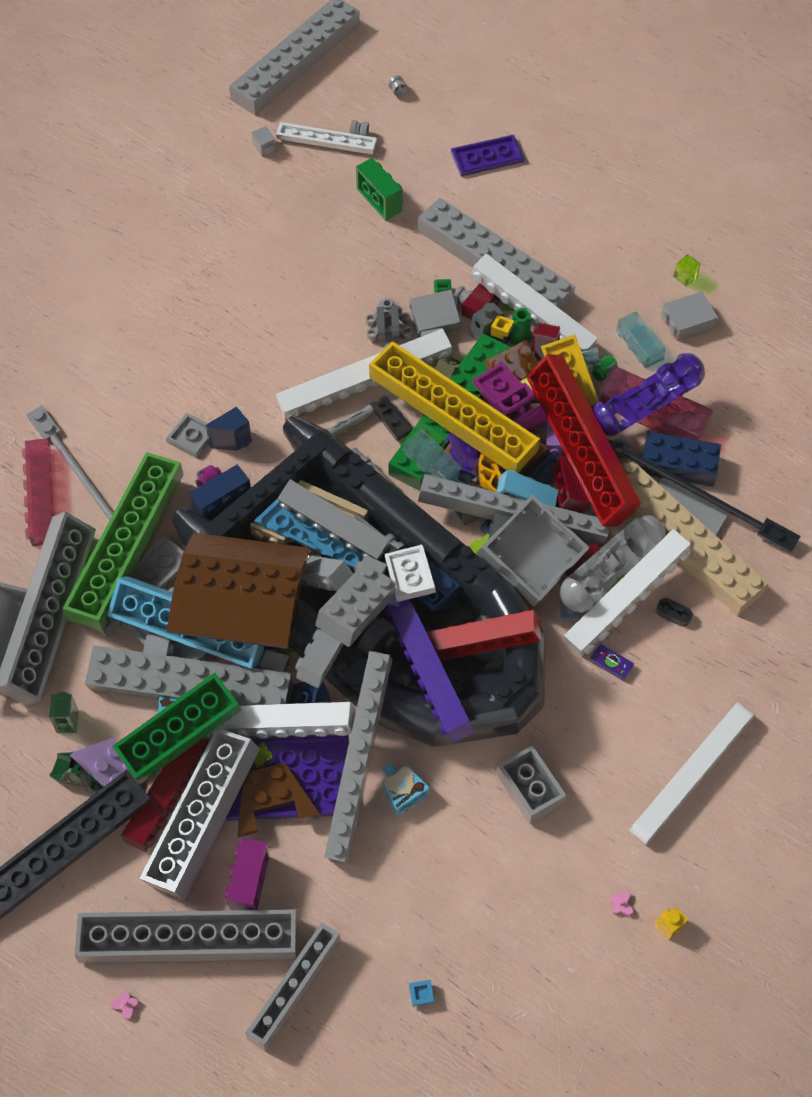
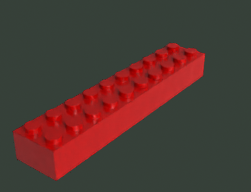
(583, 441)

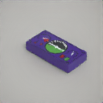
(611, 662)

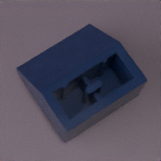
(446, 590)

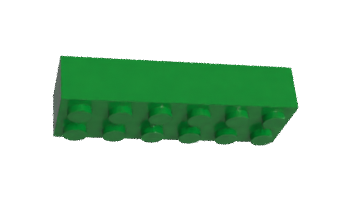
(177, 728)

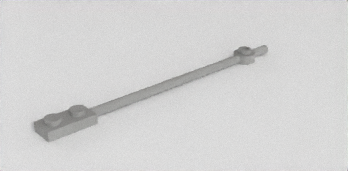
(48, 429)

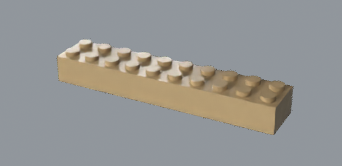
(710, 558)

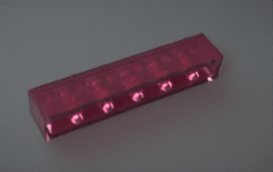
(39, 489)

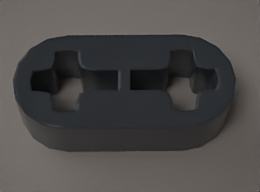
(674, 612)

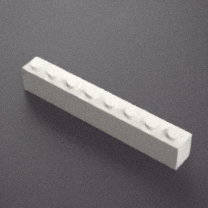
(520, 295)
(627, 593)
(291, 720)

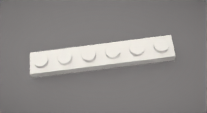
(326, 138)

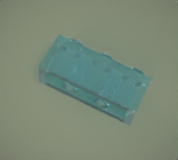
(640, 340)
(431, 456)

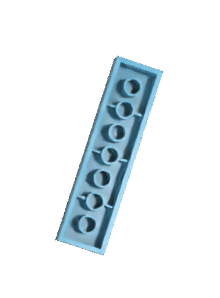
(150, 608)

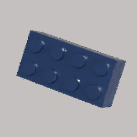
(684, 457)

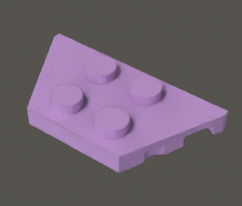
(100, 761)

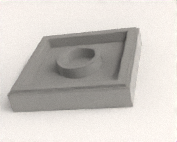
(189, 435)

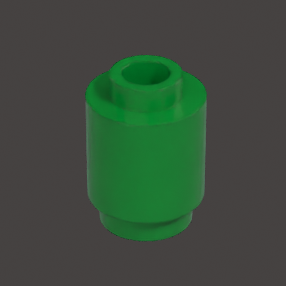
(601, 371)

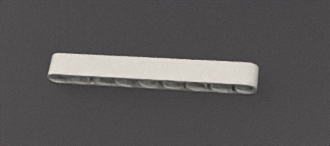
(691, 773)

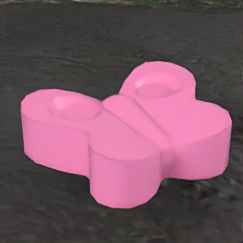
(620, 904)
(125, 1004)

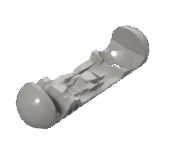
(613, 560)

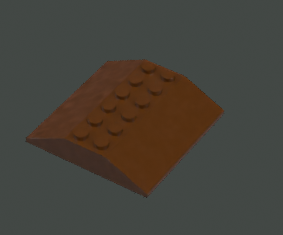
(237, 590)

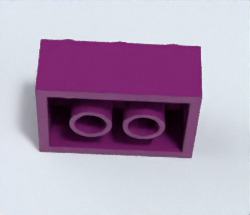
(247, 875)

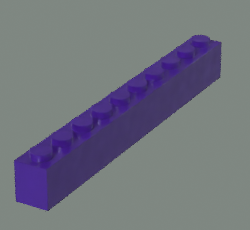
(427, 665)

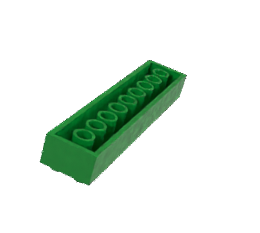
(472, 366)

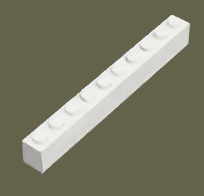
(354, 377)

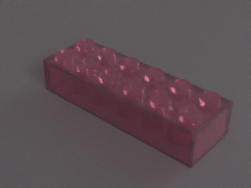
(679, 418)

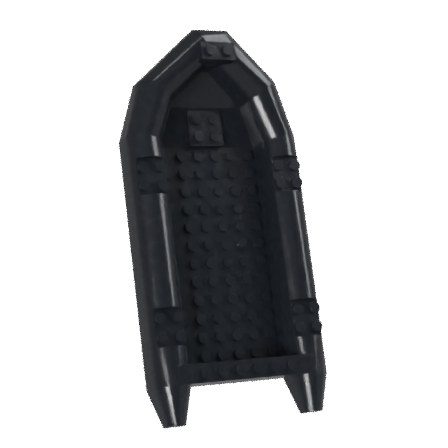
(496, 687)

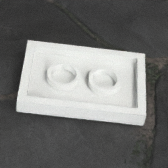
(410, 572)

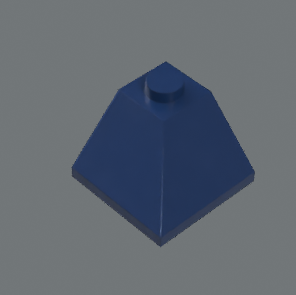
(306, 693)

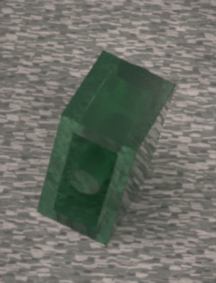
(63, 713)

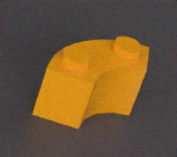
(488, 473)

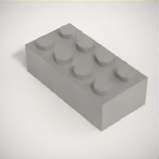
(356, 604)

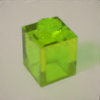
(686, 270)

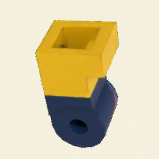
(501, 329)

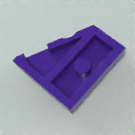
(464, 455)

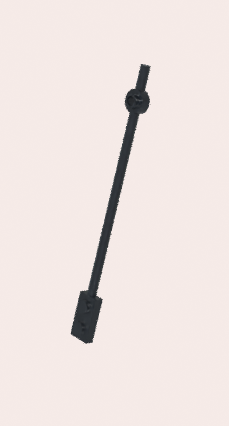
(768, 530)

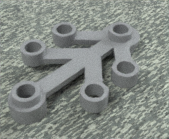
(388, 322)

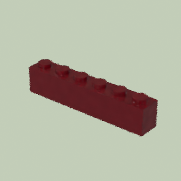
(164, 793)

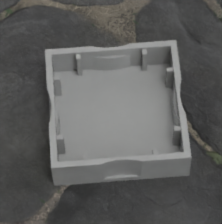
(533, 550)

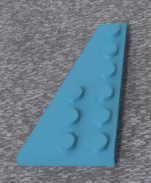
(304, 533)

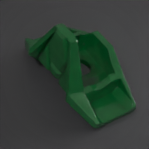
(68, 769)

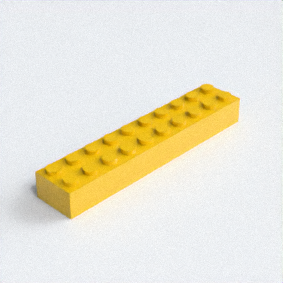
(453, 408)

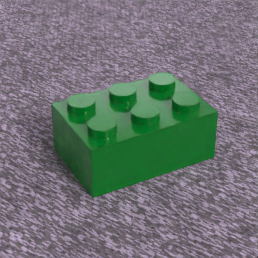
(379, 188)

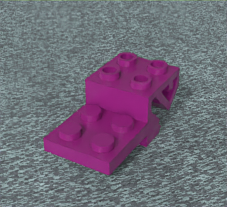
(511, 397)

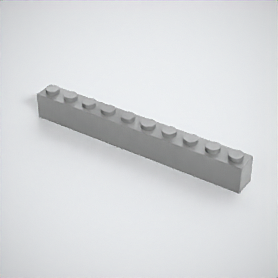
(488, 503)
(358, 757)

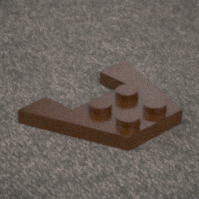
(271, 789)

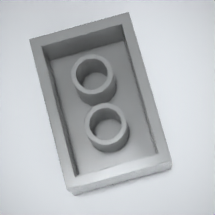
(531, 784)

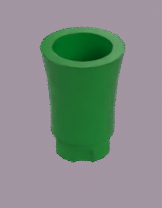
(522, 326)

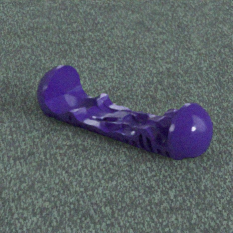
(652, 394)

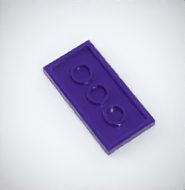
(487, 155)

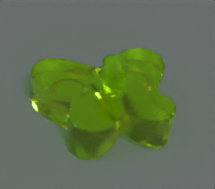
(262, 755)

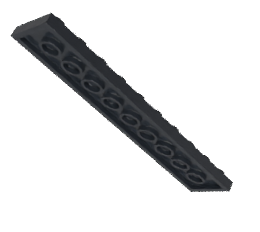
(69, 840)

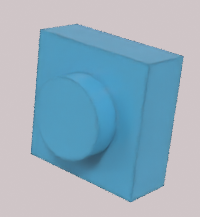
(421, 993)

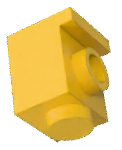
(671, 922)

